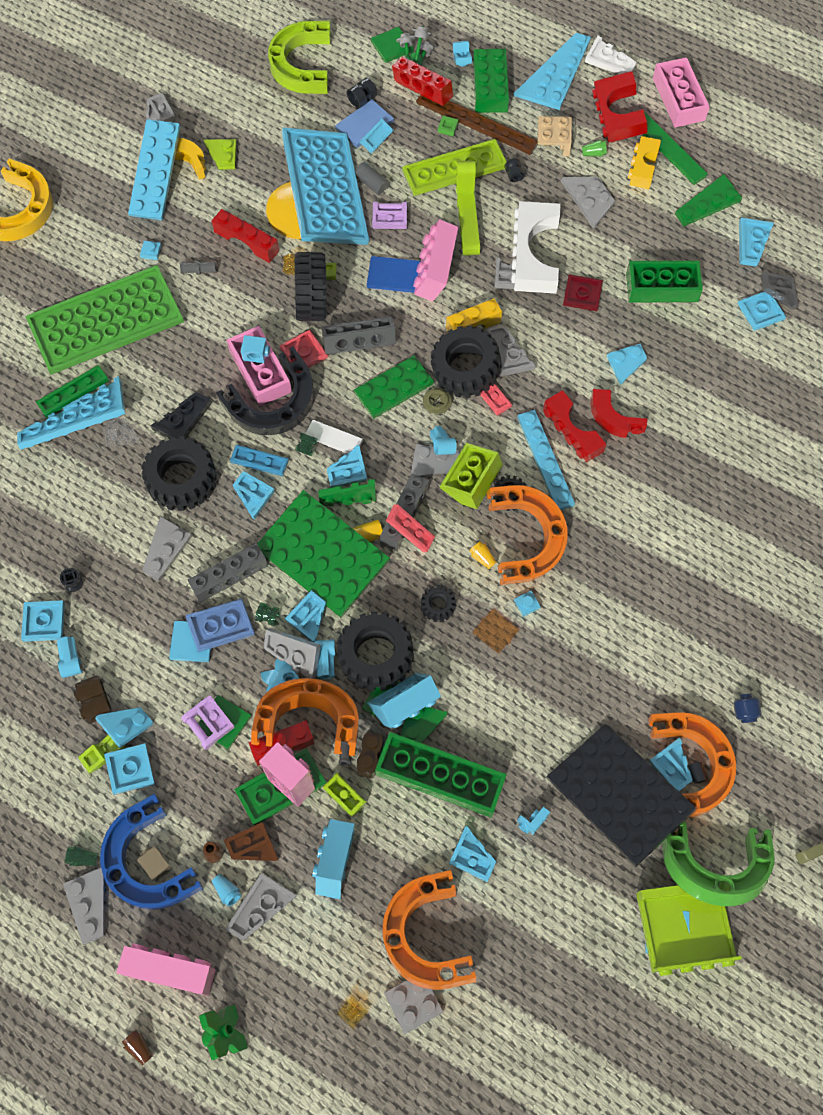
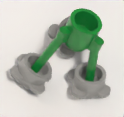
(423, 48)

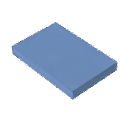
(362, 121)
(219, 625)

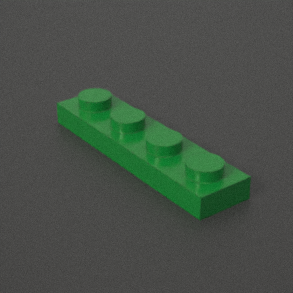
(72, 391)

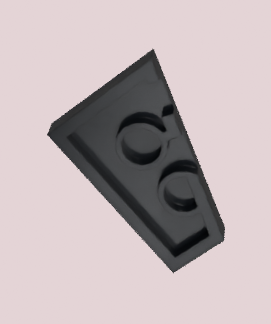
(184, 418)

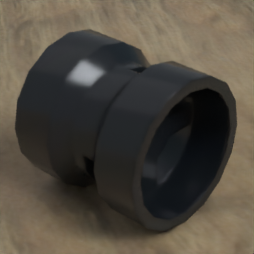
(514, 170)
(71, 584)

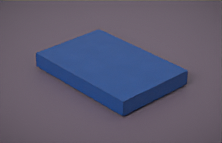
(392, 274)

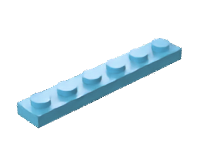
(545, 460)

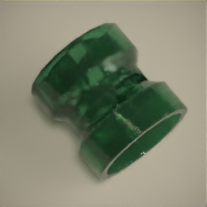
(306, 443)
(268, 614)

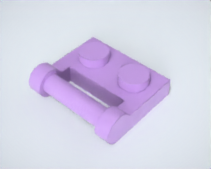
(389, 219)
(213, 718)

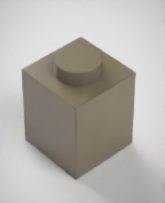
(154, 863)

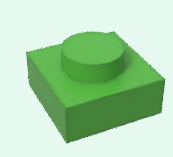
(448, 126)

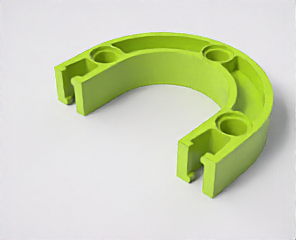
(288, 39)

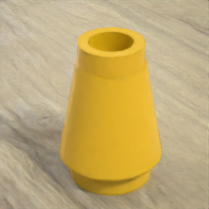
(483, 555)

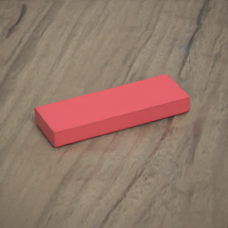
(496, 400)
(410, 528)

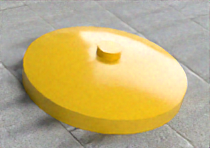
(282, 212)

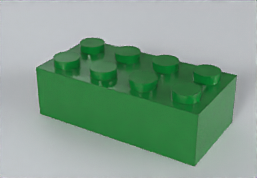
(490, 81)
(663, 281)

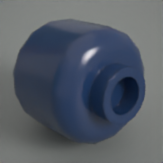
(747, 708)

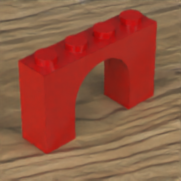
(618, 125)

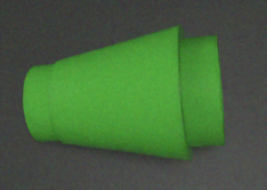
(595, 148)

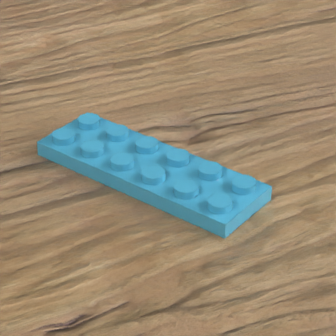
(154, 169)

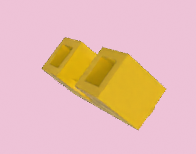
(642, 173)
(486, 313)

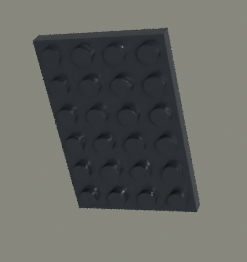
(621, 794)

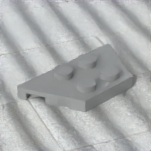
(589, 196)

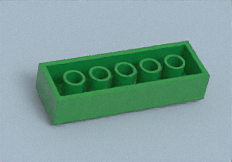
(440, 774)

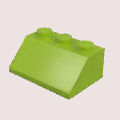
(472, 475)

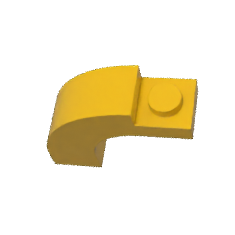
(192, 154)

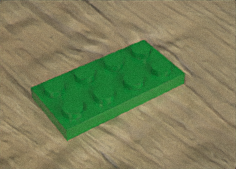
(393, 387)
(265, 800)

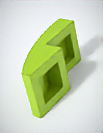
(94, 756)

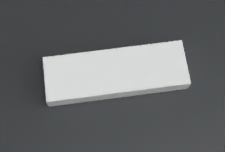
(333, 437)

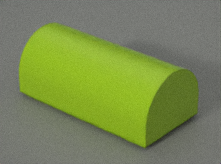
(344, 794)

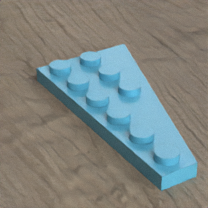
(553, 79)
(77, 415)

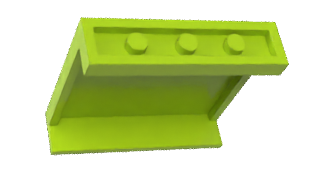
(668, 937)

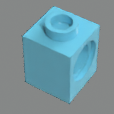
(254, 349)

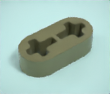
(810, 853)

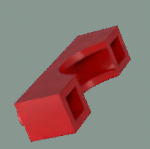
(260, 243)
(587, 443)

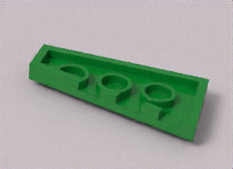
(712, 199)

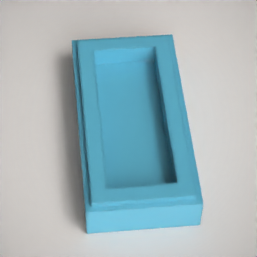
(376, 136)

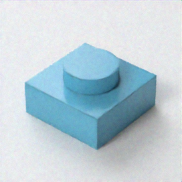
(150, 250)
(527, 603)

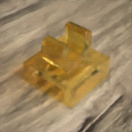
(352, 1012)

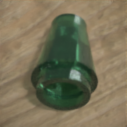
(80, 857)

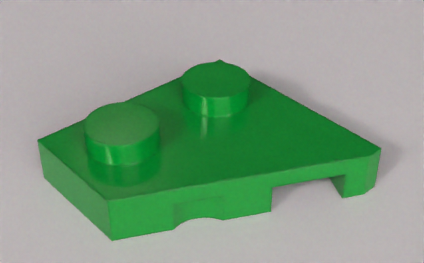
(423, 724)

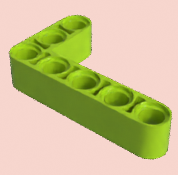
(467, 208)

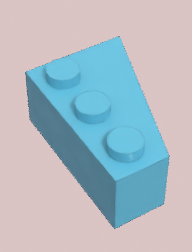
(333, 858)

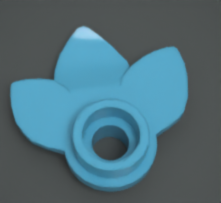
(281, 674)

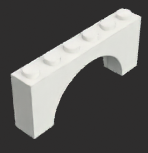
(529, 272)

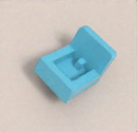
(461, 53)

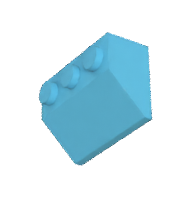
(405, 700)

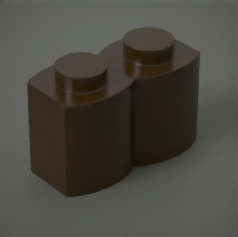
(92, 698)
(371, 750)

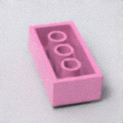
(680, 92)
(435, 260)
(265, 380)
(287, 773)
(166, 970)

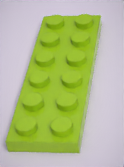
(442, 169)

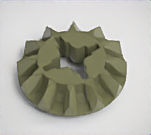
(434, 394)

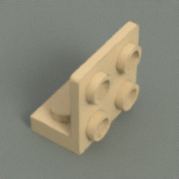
(555, 132)

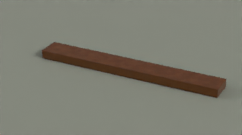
(482, 124)

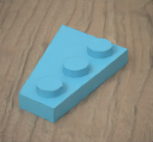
(752, 240)

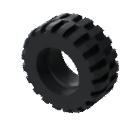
(310, 286)
(464, 341)
(171, 453)
(375, 627)

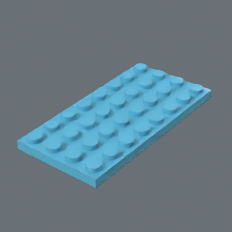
(324, 187)

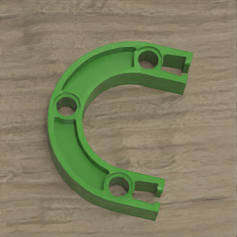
(707, 885)

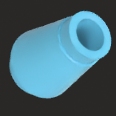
(226, 890)

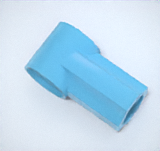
(442, 442)
(326, 659)
(69, 660)

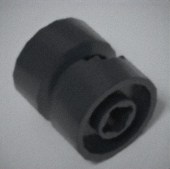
(361, 93)

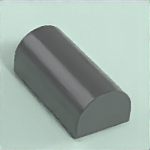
(371, 178)

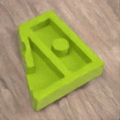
(222, 152)

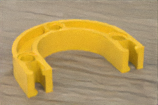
(38, 209)

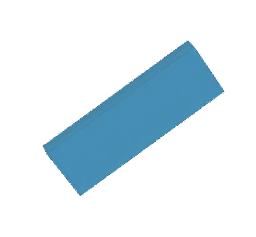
(259, 460)

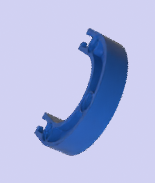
(114, 859)

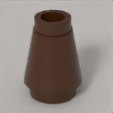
(214, 856)
(137, 1047)

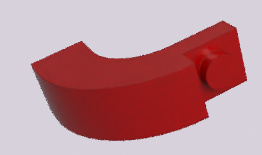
(610, 420)

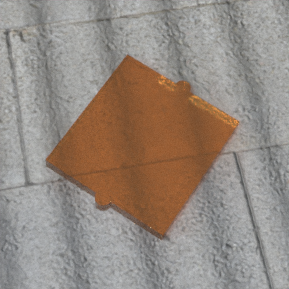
(495, 631)

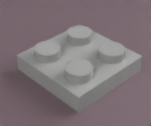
(412, 1005)

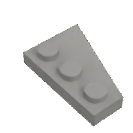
(512, 356)
(87, 904)

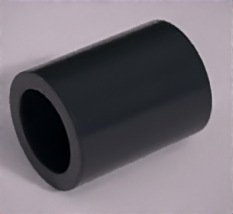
(698, 772)

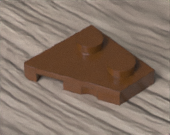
(251, 845)

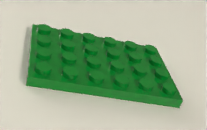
(322, 553)

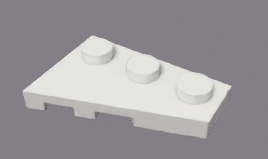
(606, 57)

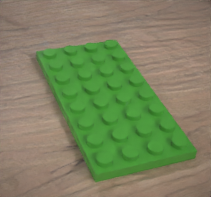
(104, 319)

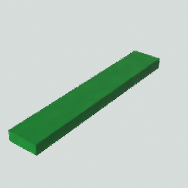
(675, 153)

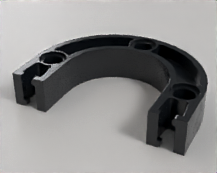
(273, 421)

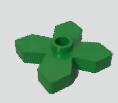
(220, 1032)

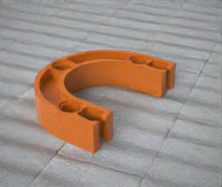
(548, 515)
(307, 693)
(716, 747)
(404, 960)

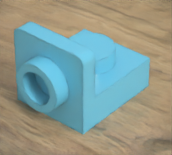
(537, 819)

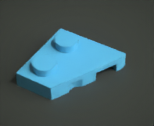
(348, 469)
(308, 616)
(125, 724)

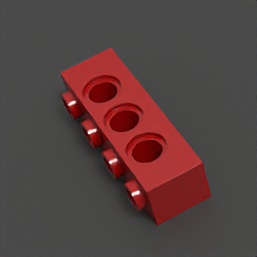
(422, 81)

